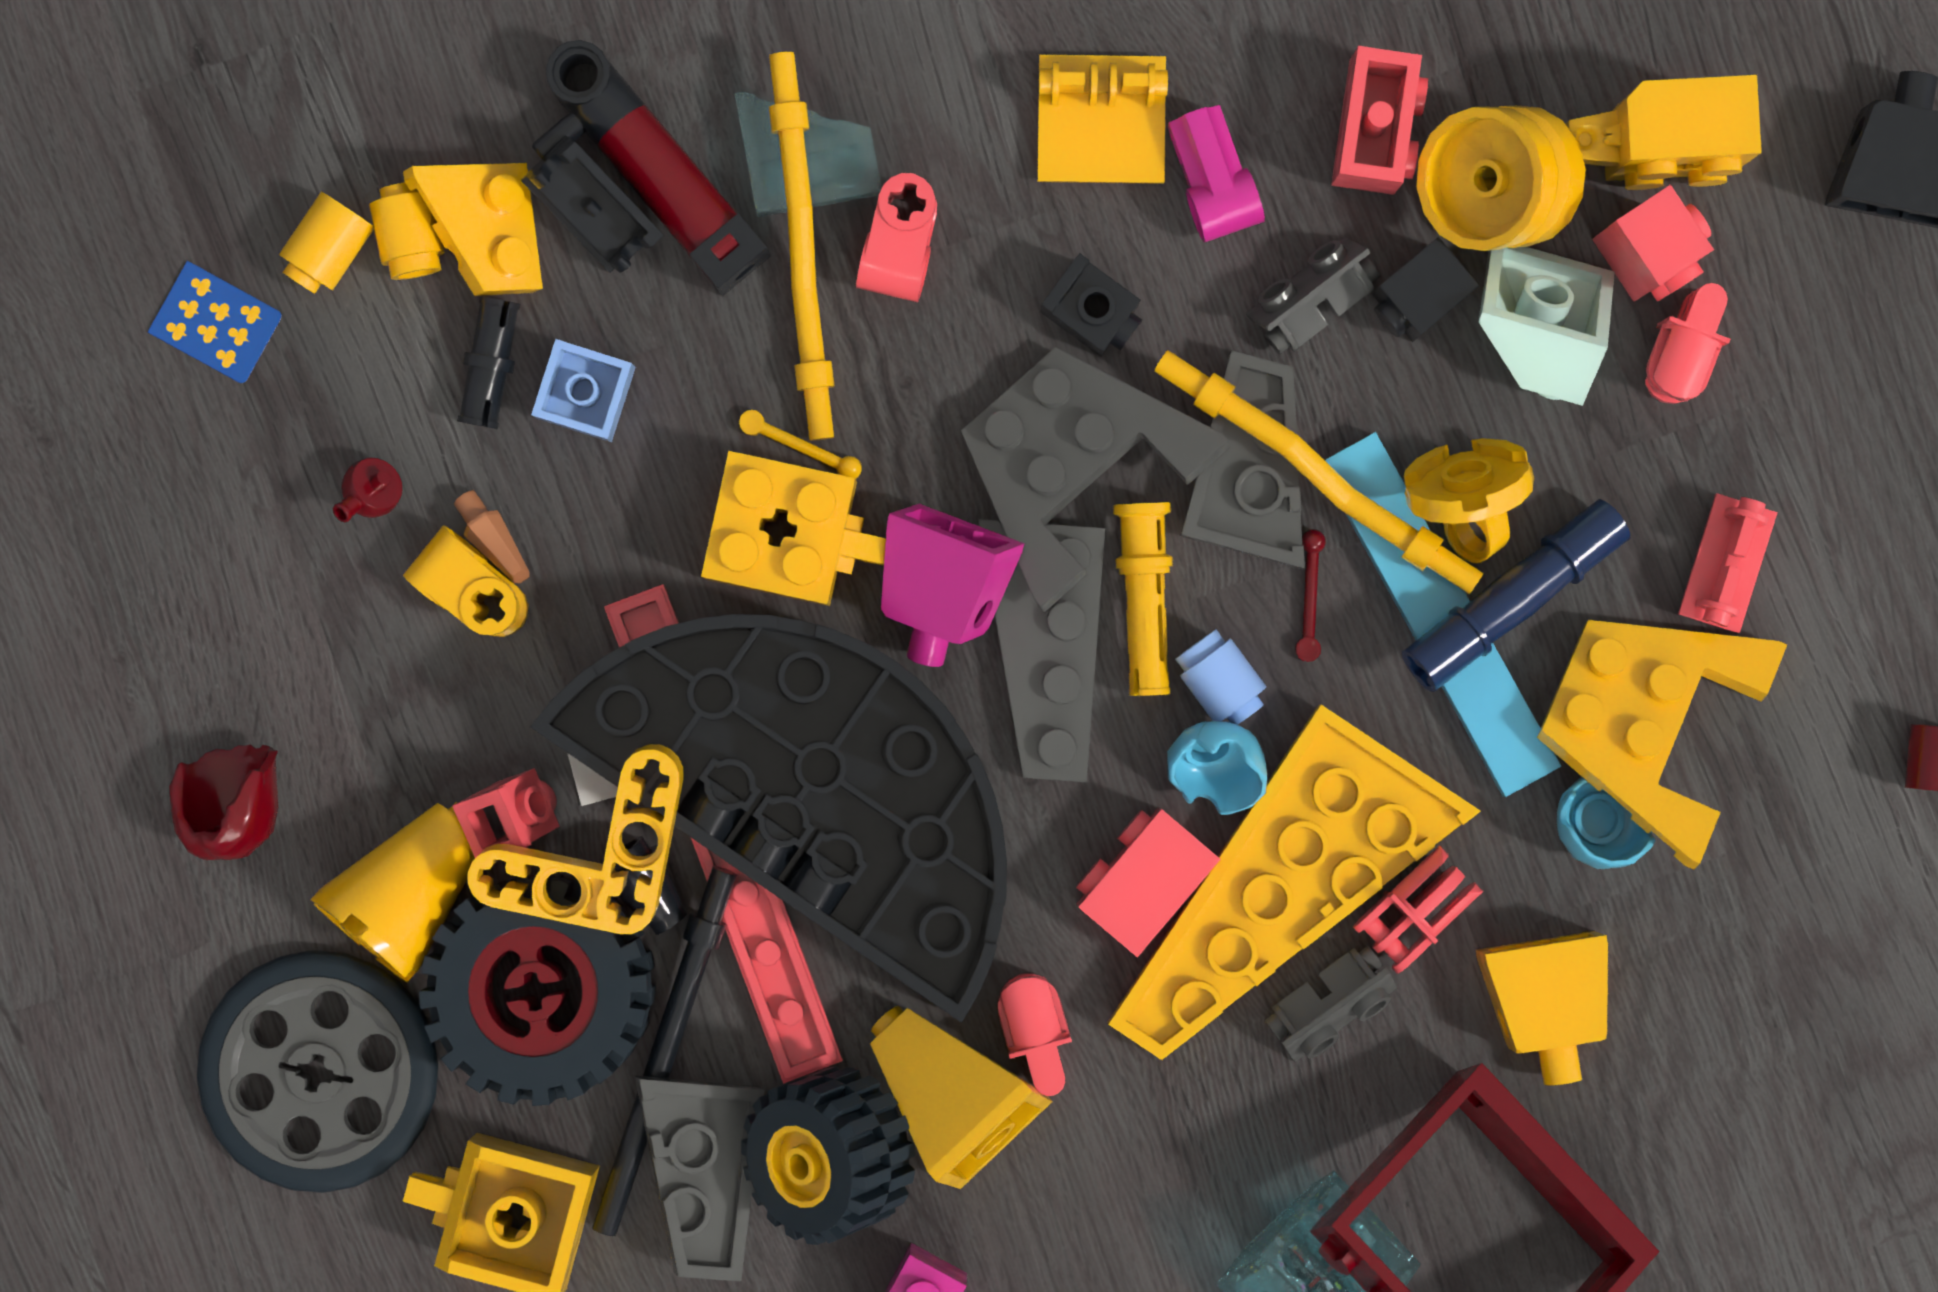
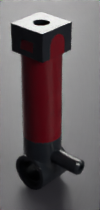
(653, 166)

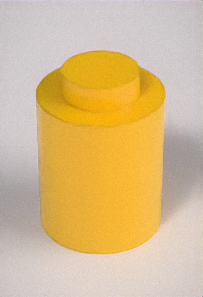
(324, 244)

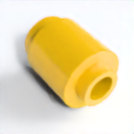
(405, 233)

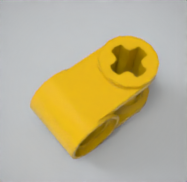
(459, 581)

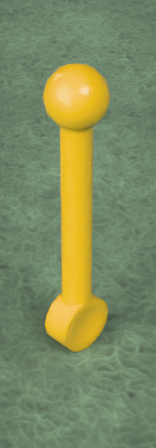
(753, 423)

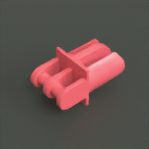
(1687, 347)
(1417, 910)
(1034, 1027)

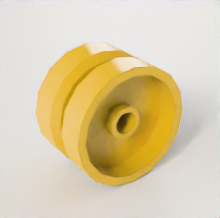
(1500, 177)

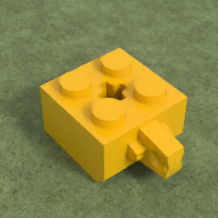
(1675, 130)
(815, 504)
(479, 1234)

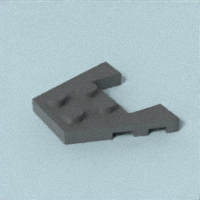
(1055, 439)

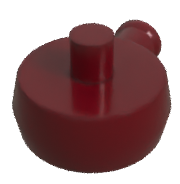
(369, 489)

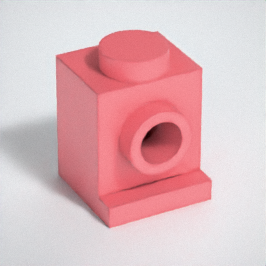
(522, 805)

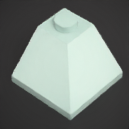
(1547, 319)

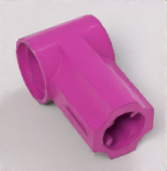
(1219, 190)

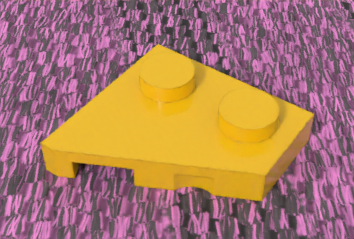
(484, 222)

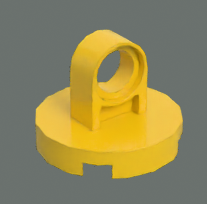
(1470, 488)

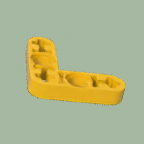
(596, 879)

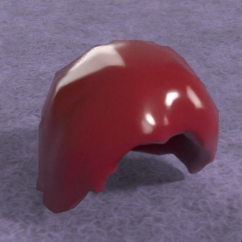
(225, 802)

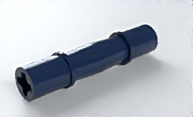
(1516, 595)

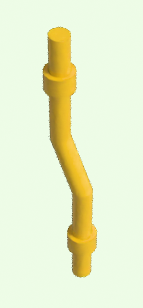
(789, 121)
(1216, 397)

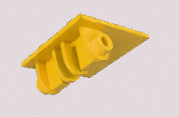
(1102, 119)

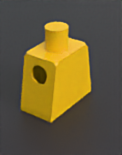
(1550, 998)

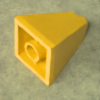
(953, 1096)

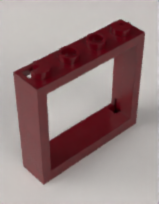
(1528, 1148)

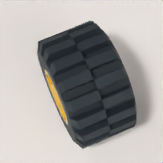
(828, 1155)

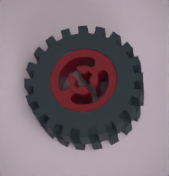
(550, 1058)

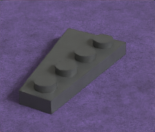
(1052, 661)

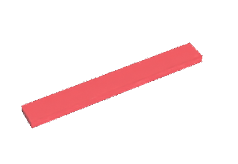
(754, 916)

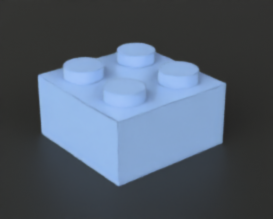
(583, 390)

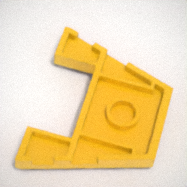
(1625, 708)

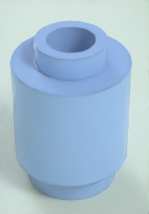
(1221, 678)

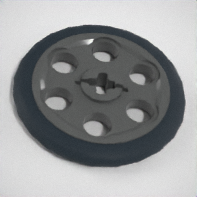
(259, 1136)

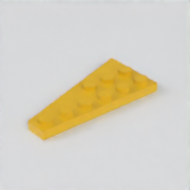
(1304, 857)

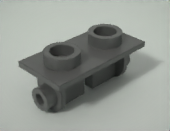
(1335, 274)
(1353, 994)

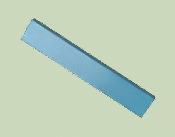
(1483, 691)

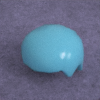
(1218, 764)
(1599, 828)

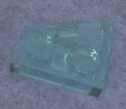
(837, 154)

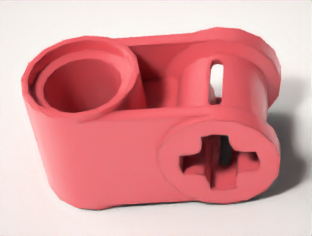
(898, 250)

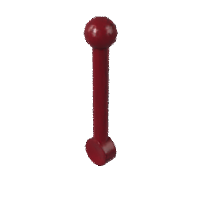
(1308, 647)

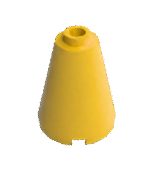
(401, 890)

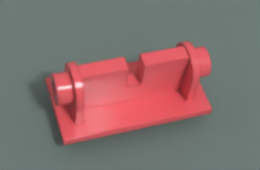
(1727, 562)

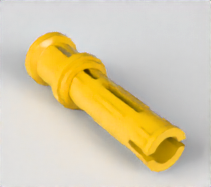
(1144, 568)

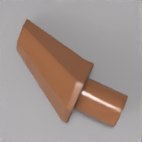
(491, 537)

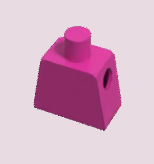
(943, 578)

